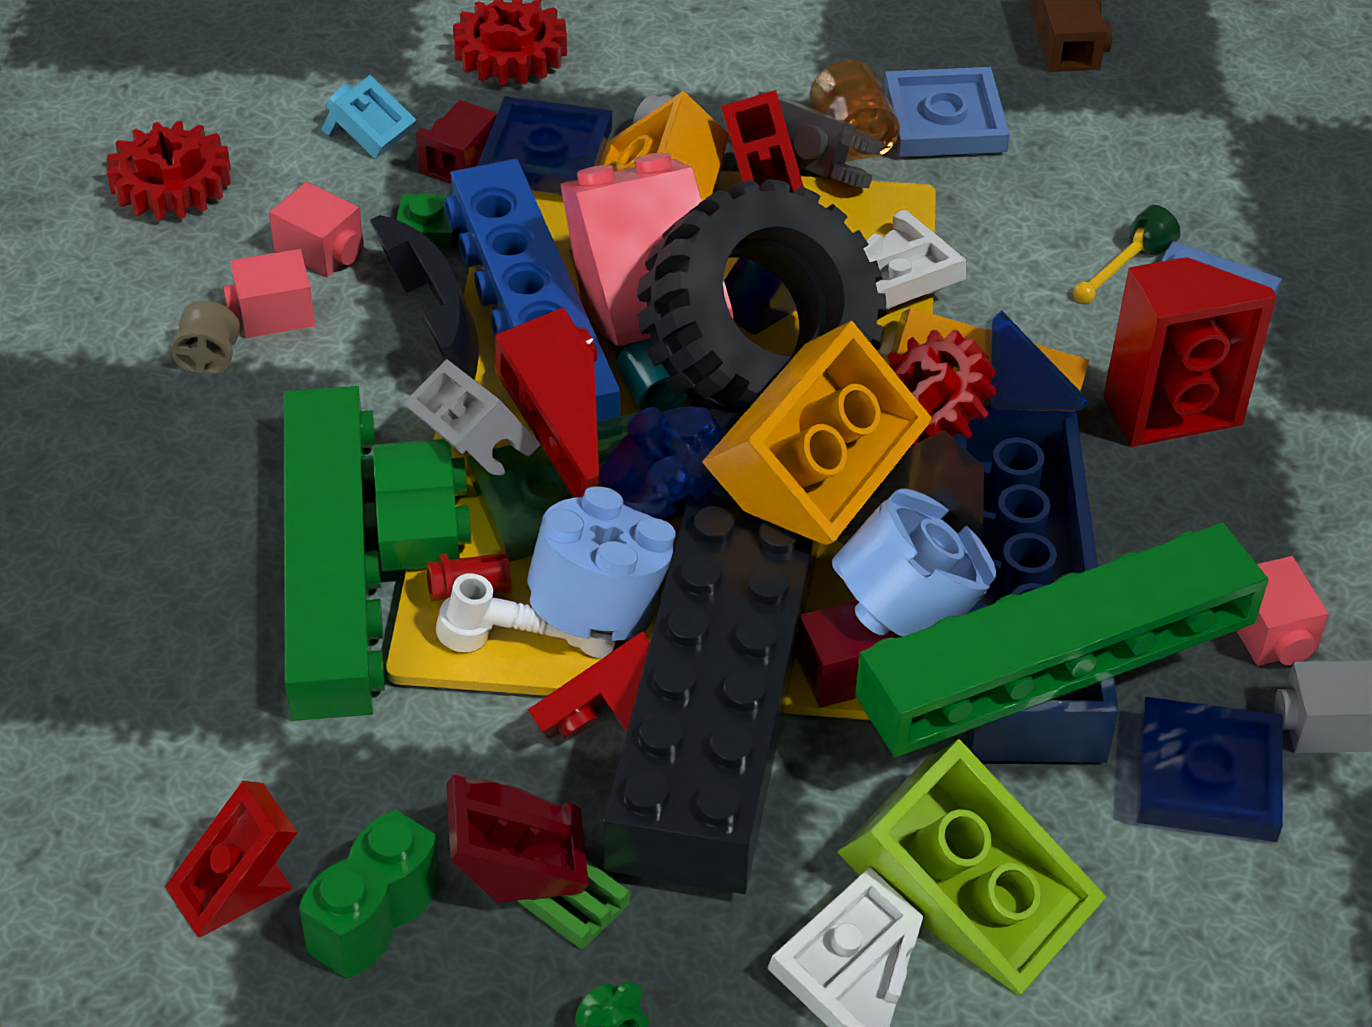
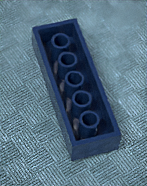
(1036, 533)

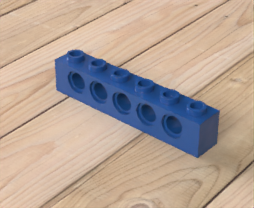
(518, 259)

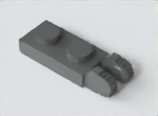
(824, 142)

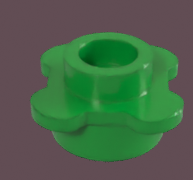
(612, 1007)

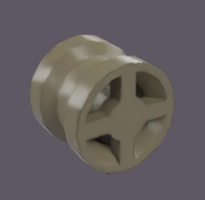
(205, 337)

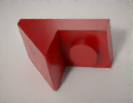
(608, 681)
(234, 861)

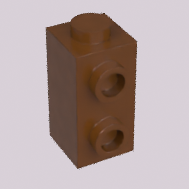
(1071, 33)

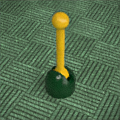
(1149, 232)

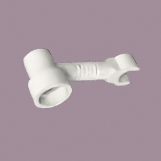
(471, 612)

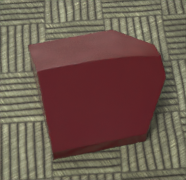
(515, 841)

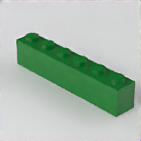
(327, 556)
(1058, 638)

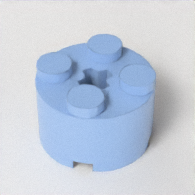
(599, 565)
(912, 566)

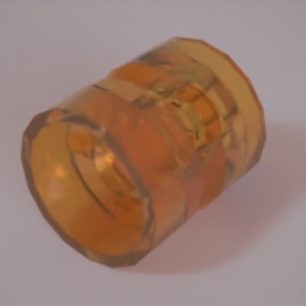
(855, 95)

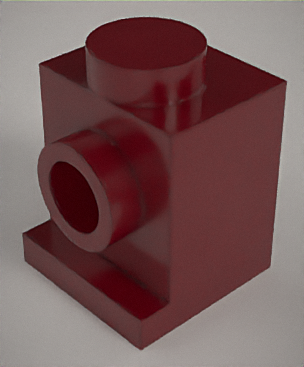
(454, 140)

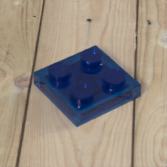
(548, 140)
(1211, 769)

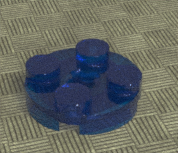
(662, 459)

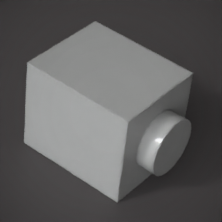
(1328, 706)

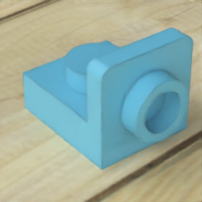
(368, 116)

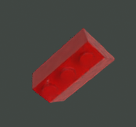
(1185, 350)

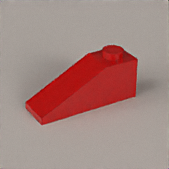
(762, 140)
(552, 383)

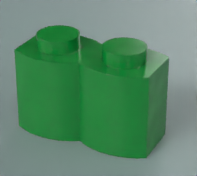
(417, 503)
(360, 900)

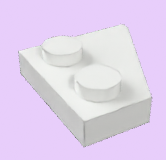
(913, 260)
(852, 955)

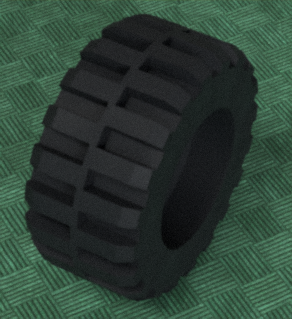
(788, 235)

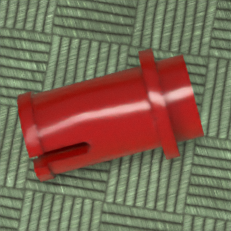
(444, 572)

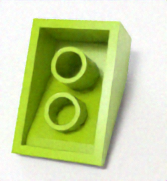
(976, 867)

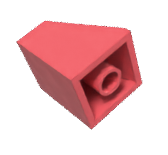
(612, 230)

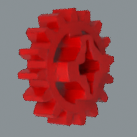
(510, 40)
(168, 170)
(946, 394)

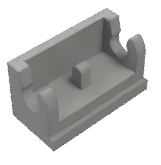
(468, 416)

